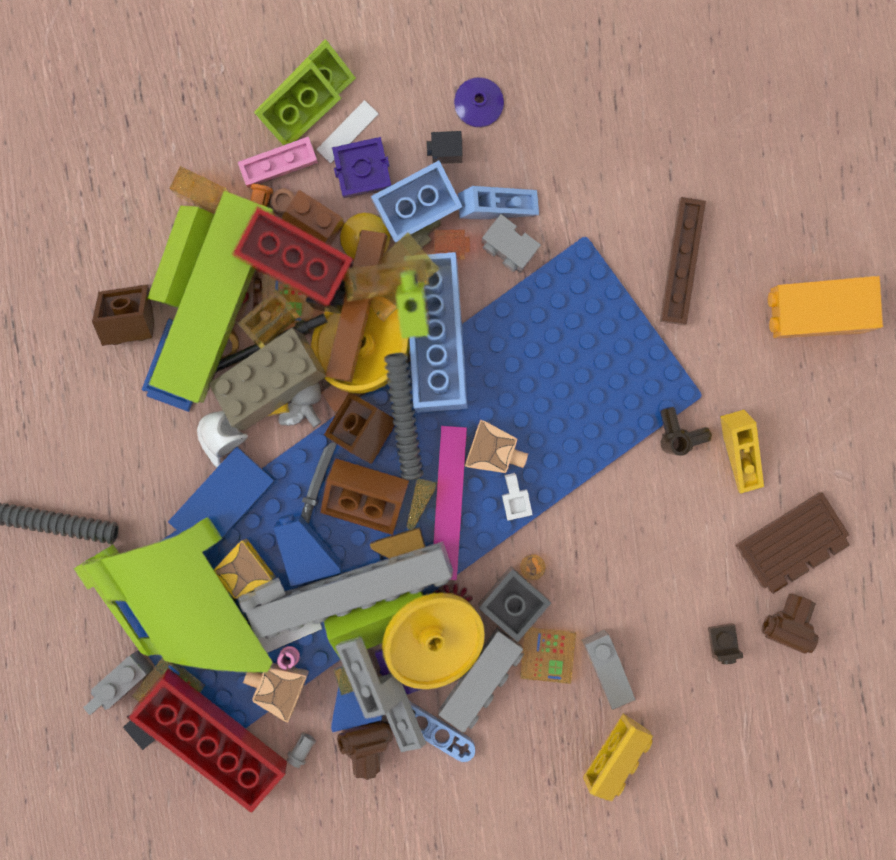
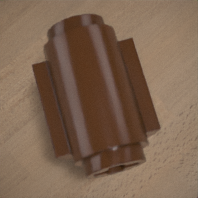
(792, 625)
(364, 747)

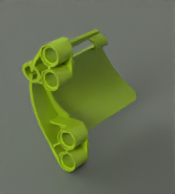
(177, 602)

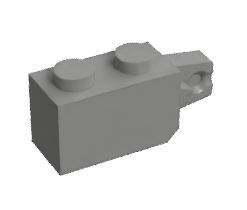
(119, 682)

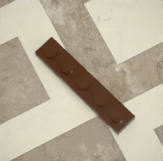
(683, 261)

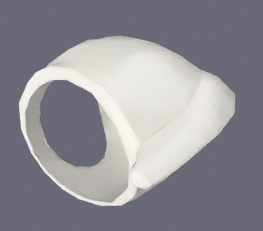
(218, 436)

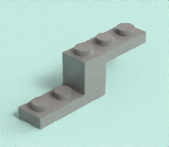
(380, 695)

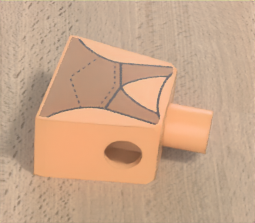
(494, 450)
(277, 689)

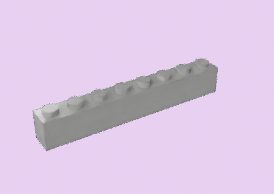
(351, 590)

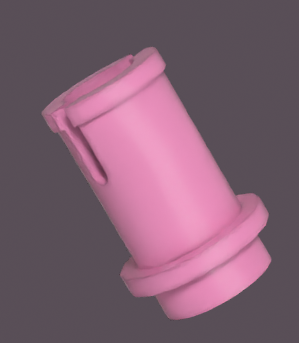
(291, 652)

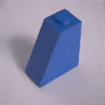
(303, 551)
(349, 713)

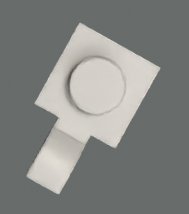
(515, 502)

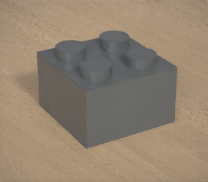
(514, 604)

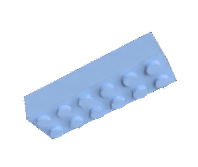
(439, 357)

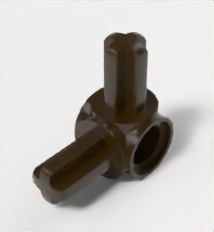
(686, 439)

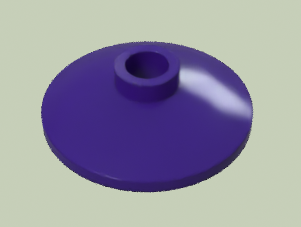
(476, 113)

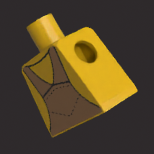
(243, 570)

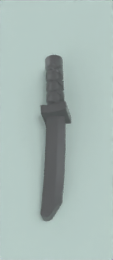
(311, 498)

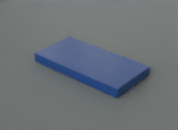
(224, 495)

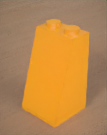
(826, 307)

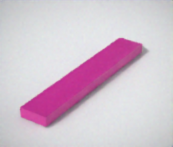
(450, 491)

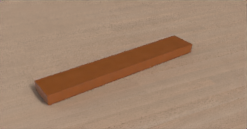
(354, 313)

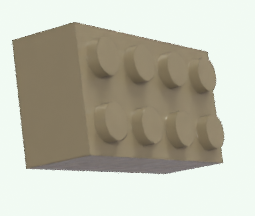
(267, 379)

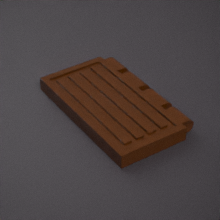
(792, 541)

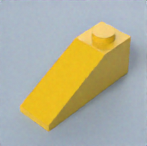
(743, 450)

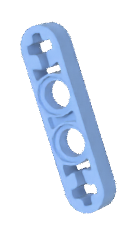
(436, 724)

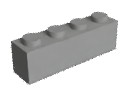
(478, 683)

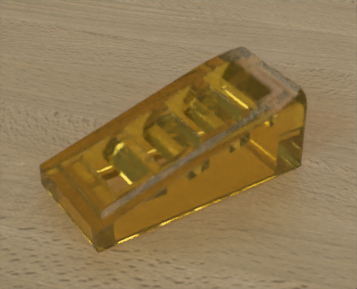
(421, 497)

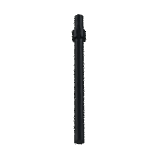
(301, 326)

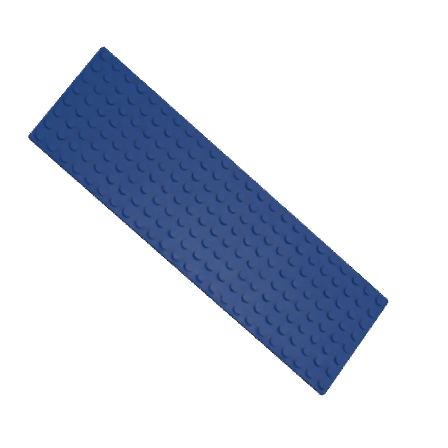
(550, 362)

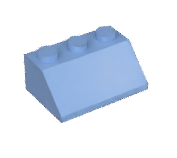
(416, 201)

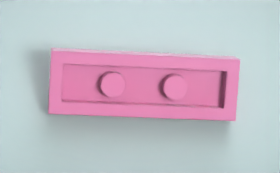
(277, 162)

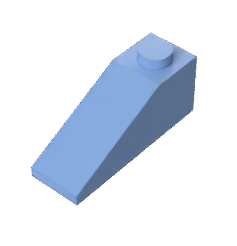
(490, 202)

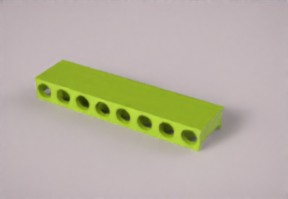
(207, 305)

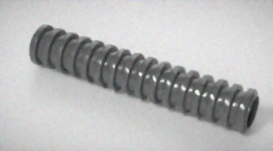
(403, 416)
(58, 523)

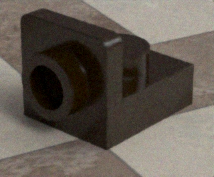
(724, 643)

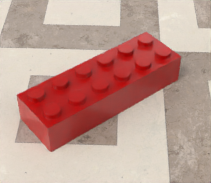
(209, 740)

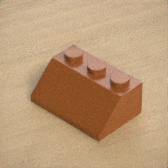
(363, 496)

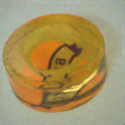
(532, 567)

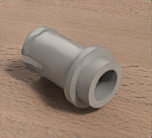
(301, 750)

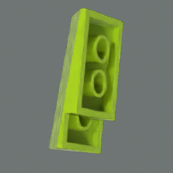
(305, 94)
(180, 255)
(366, 623)

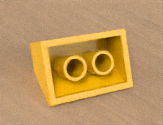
(617, 758)

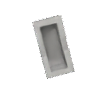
(509, 245)

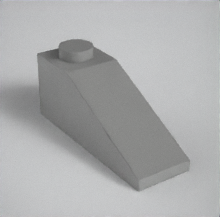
(608, 669)

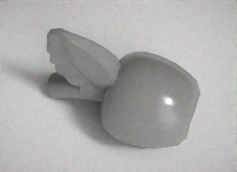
(302, 406)

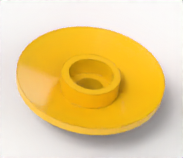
(352, 229)

